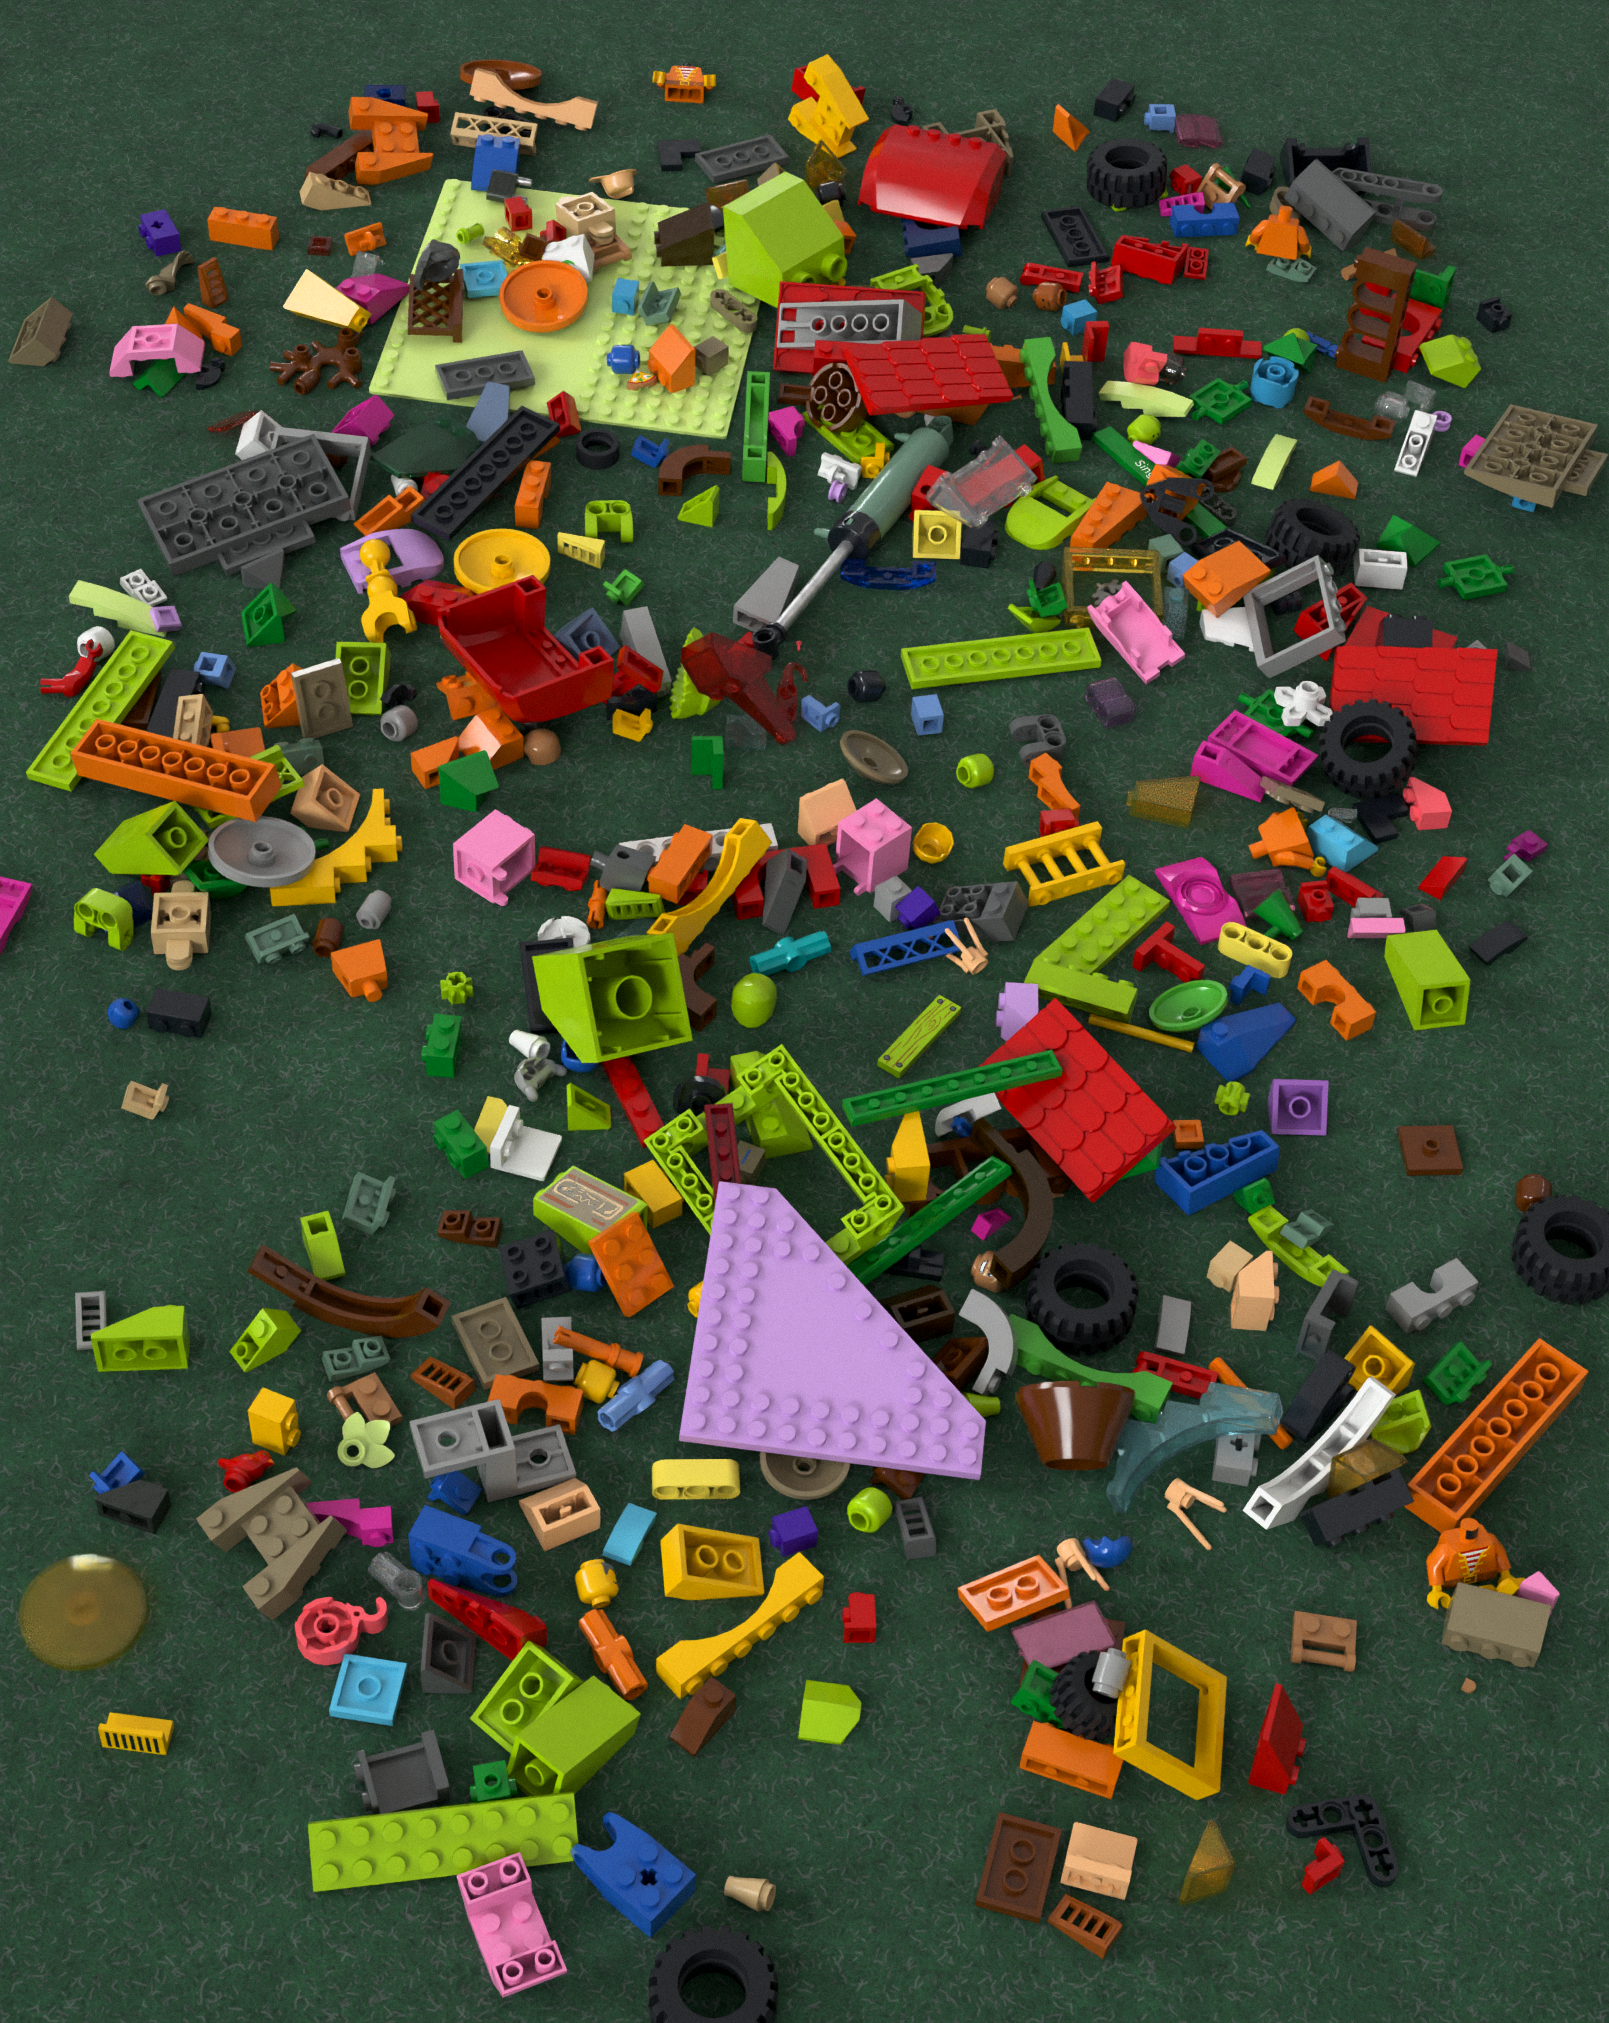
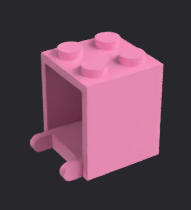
(872, 846)
(494, 856)

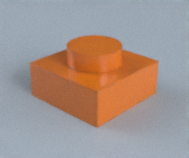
(1188, 1134)

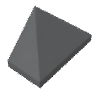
(264, 570)

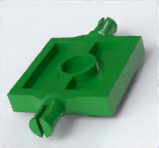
(1220, 401)
(1475, 577)
(1269, 713)

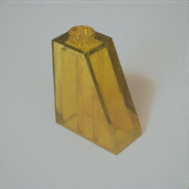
(1164, 800)

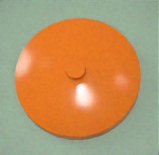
(543, 296)

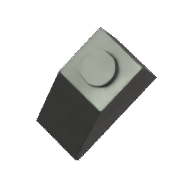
(136, 1505)

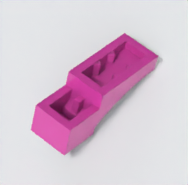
(368, 1524)

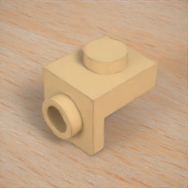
(145, 1100)

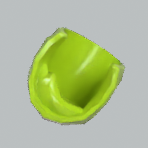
(753, 1000)

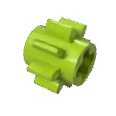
(456, 988)
(1232, 1098)

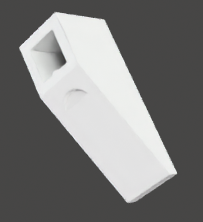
(1416, 443)

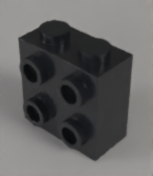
(535, 1269)

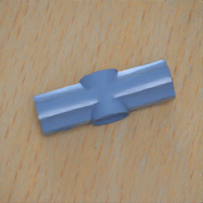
(635, 1395)

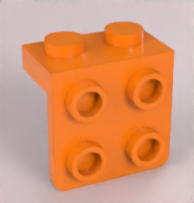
(465, 696)

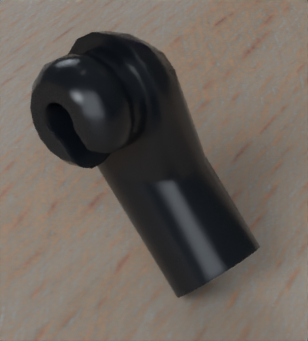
(318, 128)

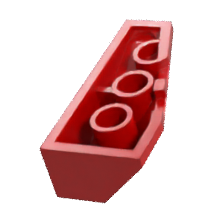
(495, 1622)

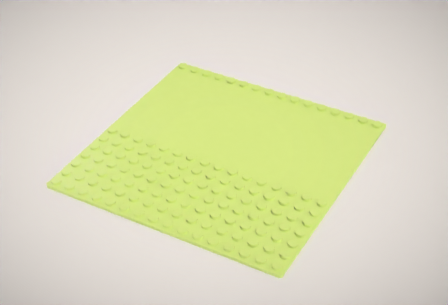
(575, 355)

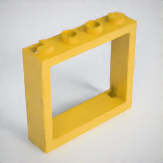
(1133, 1712)

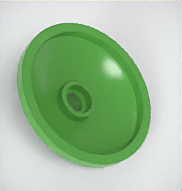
(1188, 1006)

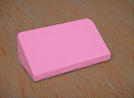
(1375, 927)
(1538, 1589)

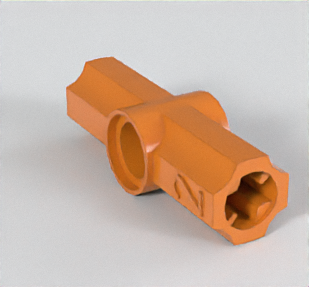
(613, 1654)

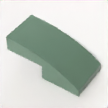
(1307, 1229)

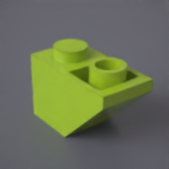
(322, 1246)
(265, 1338)

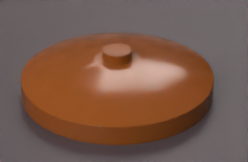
(513, 73)

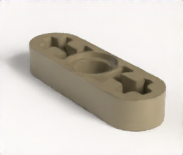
(743, 319)

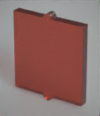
(232, 421)

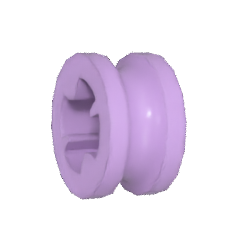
(1443, 421)
(837, 491)

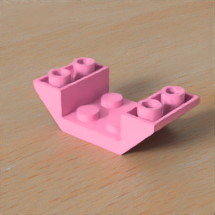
(157, 343)
(509, 1925)

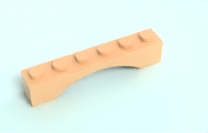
(490, 87)

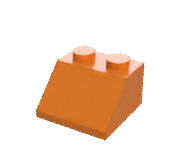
(673, 360)
(496, 735)

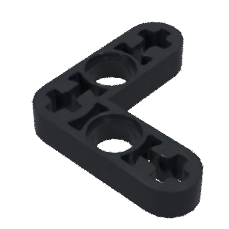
(1354, 1821)

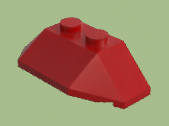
(432, 595)

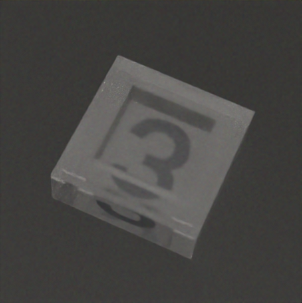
(1343, 814)

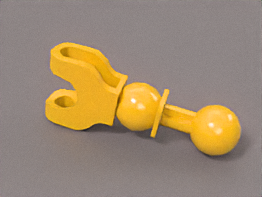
(384, 606)

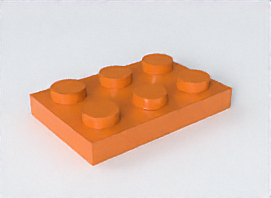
(630, 1264)
(1013, 1593)

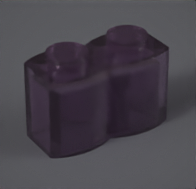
(1110, 702)

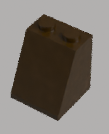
(686, 238)

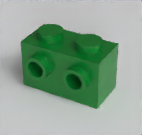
(443, 1045)
(460, 1144)

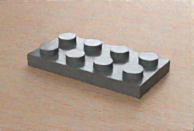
(741, 158)
(471, 375)

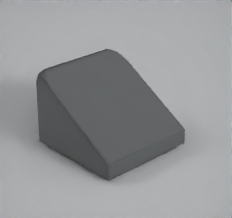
(1516, 658)
(1419, 917)

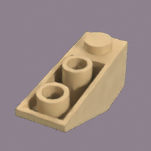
(326, 193)

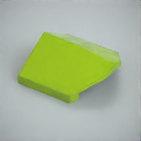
(1033, 620)
(1403, 1423)
(828, 1712)

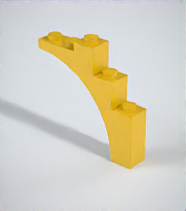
(348, 863)

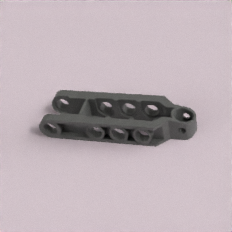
(1396, 187)

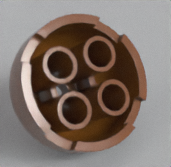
(838, 393)

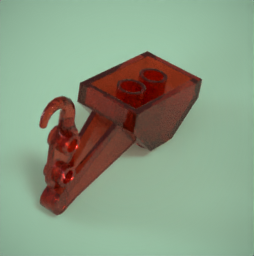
(734, 670)

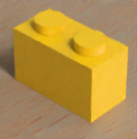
(655, 1189)
(274, 1421)

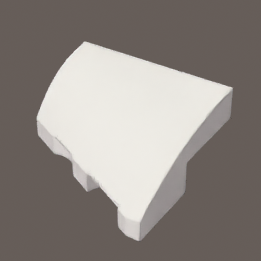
(1228, 628)
(970, 1109)

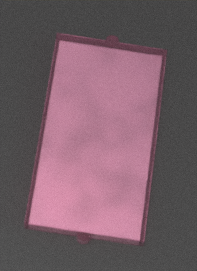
(1064, 1635)

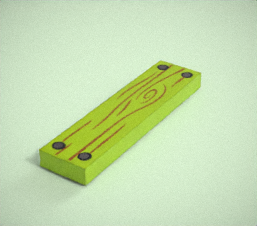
(919, 1036)

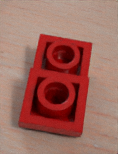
(1196, 263)

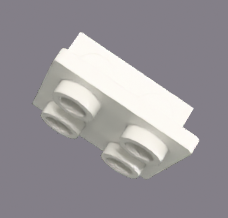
(523, 1148)

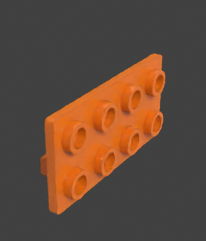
(239, 742)

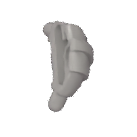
(534, 1072)

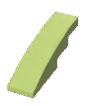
(1150, 399)
(1274, 462)
(114, 605)

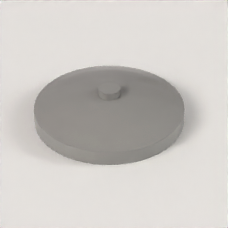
(261, 852)

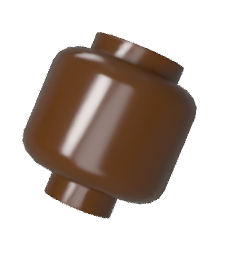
(1531, 1190)

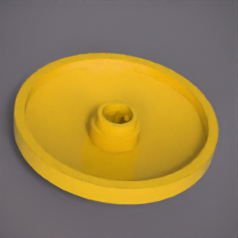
(499, 558)

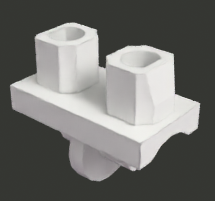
(836, 468)

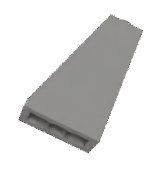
(767, 596)
(640, 635)

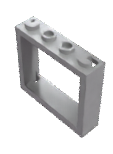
(335, 444)
(1279, 586)

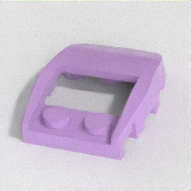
(415, 550)

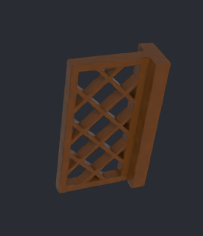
(452, 305)

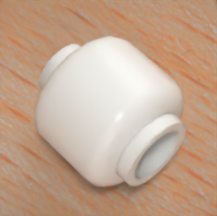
(98, 635)

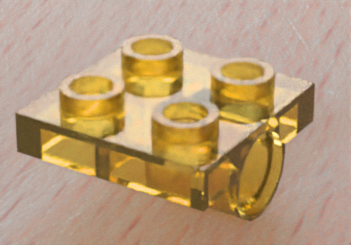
(505, 246)

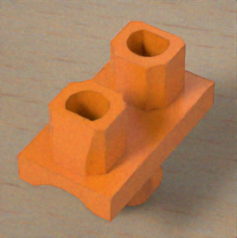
(365, 239)

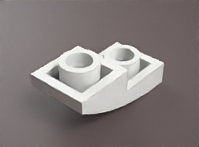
(142, 589)

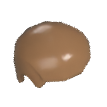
(541, 746)

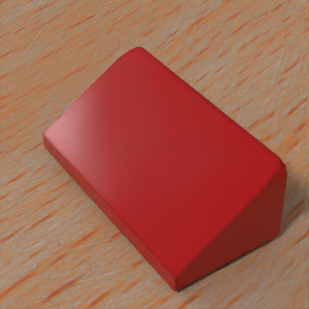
(564, 411)
(1443, 876)

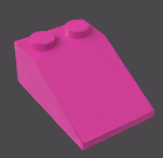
(374, 293)

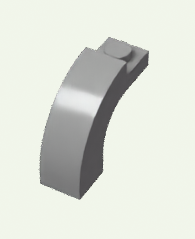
(1000, 1336)
(556, 1358)

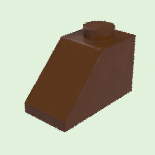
(704, 1716)

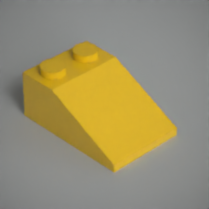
(909, 1161)
(710, 1564)

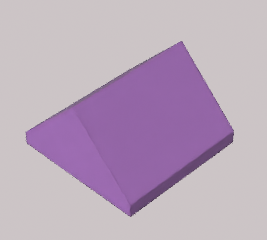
(1298, 1106)

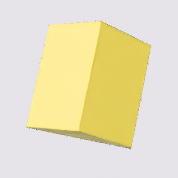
(935, 535)

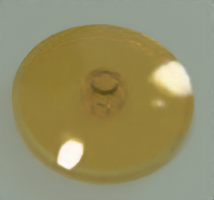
(83, 1612)

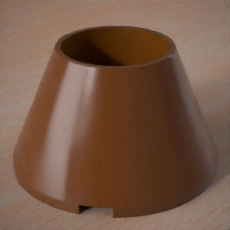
(1075, 1423)

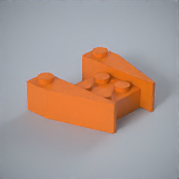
(393, 137)

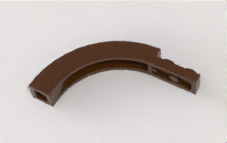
(350, 1310)

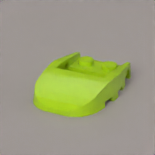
(938, 315)
(1041, 526)

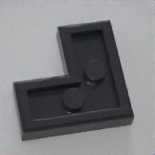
(672, 151)
(1376, 816)

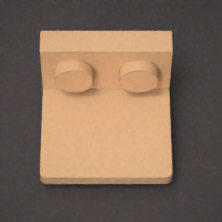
(1099, 1860)

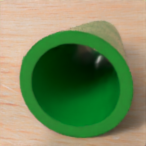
(1279, 915)

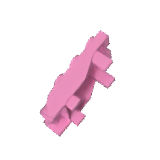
(1136, 633)

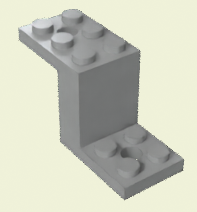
(487, 1443)

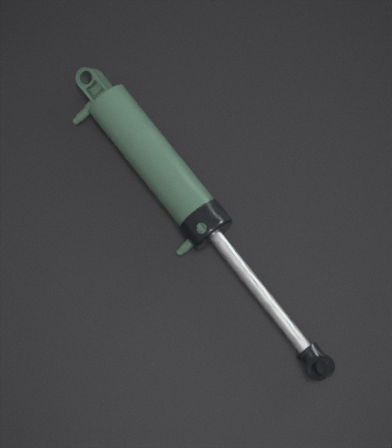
(868, 519)

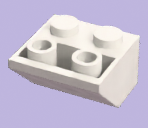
(1380, 568)

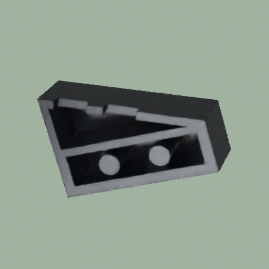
(1078, 398)
(1356, 1508)

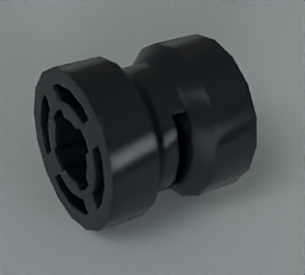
(1290, 602)

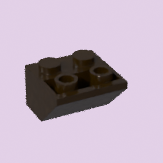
(922, 1312)

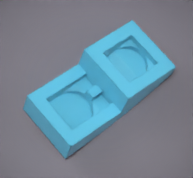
(629, 1534)

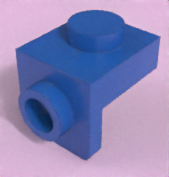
(649, 452)
(1249, 979)
(117, 1474)
(455, 1490)

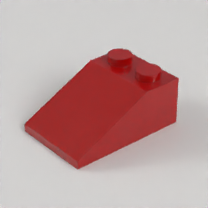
(1278, 1745)

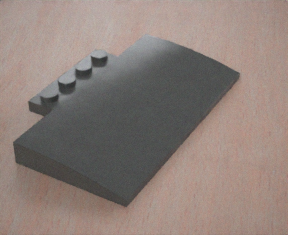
(246, 508)

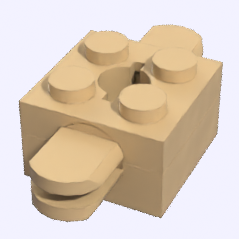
(587, 216)
(181, 924)

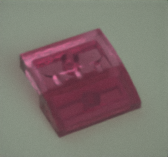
(1197, 129)
(1255, 887)

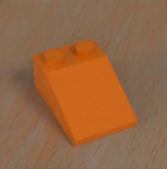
(1225, 577)

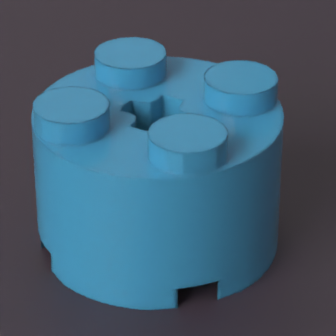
(1274, 381)

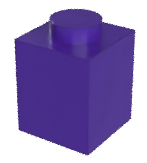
(917, 909)
(793, 1531)

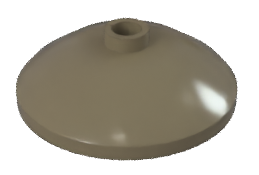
(873, 757)
(784, 1475)

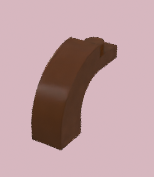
(690, 462)
(700, 1005)

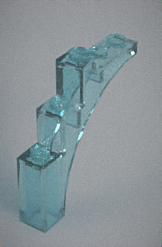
(1221, 1413)

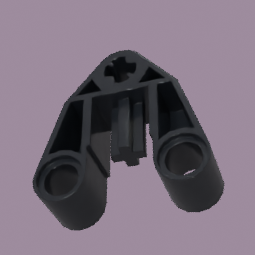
(1182, 486)
(1320, 1397)

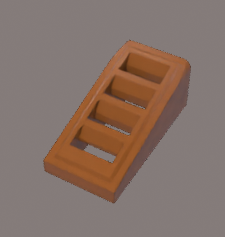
(219, 294)
(452, 1398)
(1088, 1940)

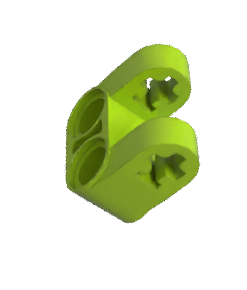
(609, 517)
(106, 912)

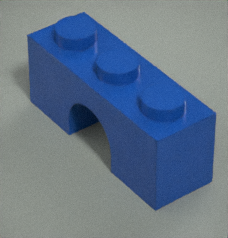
(1189, 223)

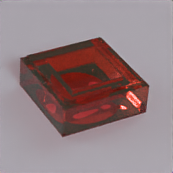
(320, 245)

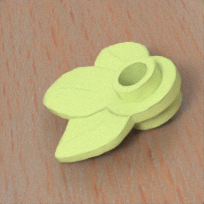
(368, 1439)

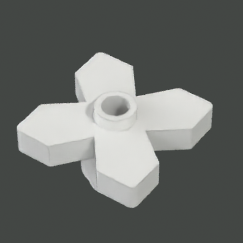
(1303, 703)

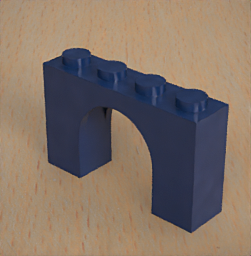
(925, 242)

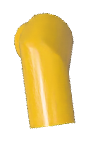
(220, 723)

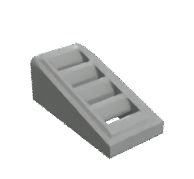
(88, 1299)

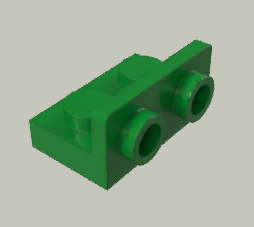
(1034, 1695)

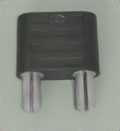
(504, 185)

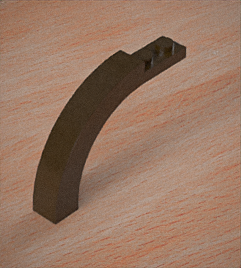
(1018, 1258)

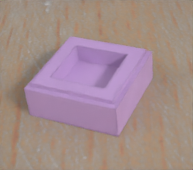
(165, 618)

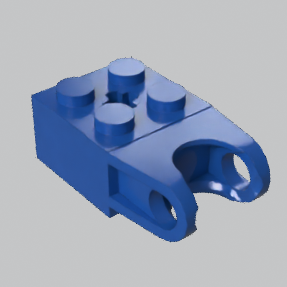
(459, 1552)
(629, 1866)

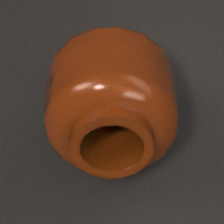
(1049, 296)

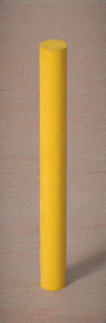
(1141, 1033)

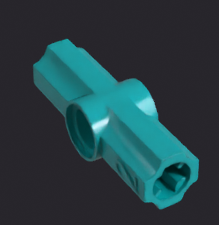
(790, 954)

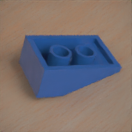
(496, 154)

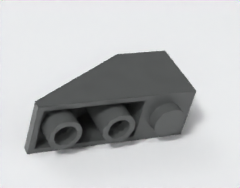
(782, 889)

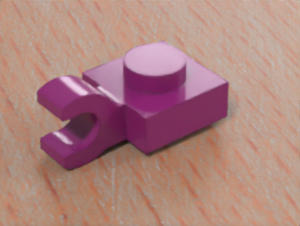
(1527, 846)

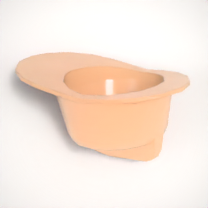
(617, 184)

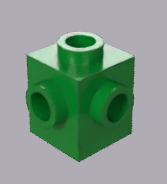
(492, 1783)

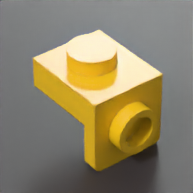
(873, 465)
(632, 726)

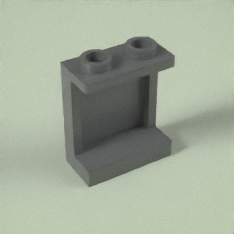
(1317, 1329)
(403, 1777)

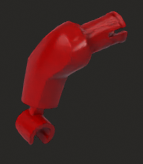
(78, 678)

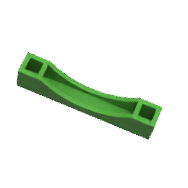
(756, 427)
(1060, 436)
(1043, 1358)

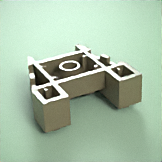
(989, 128)
(281, 1530)

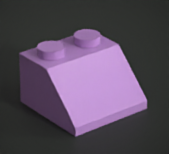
(1018, 1007)

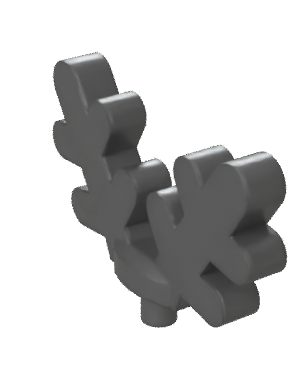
(1101, 593)

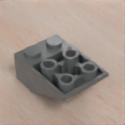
(992, 909)

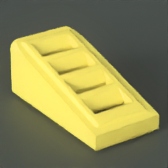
(588, 549)

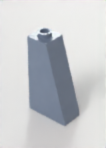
(490, 411)

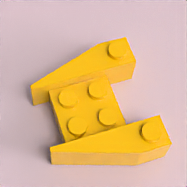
(836, 111)

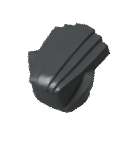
(436, 263)

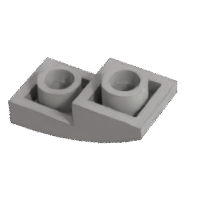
(1173, 1325)

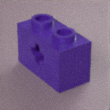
(159, 233)

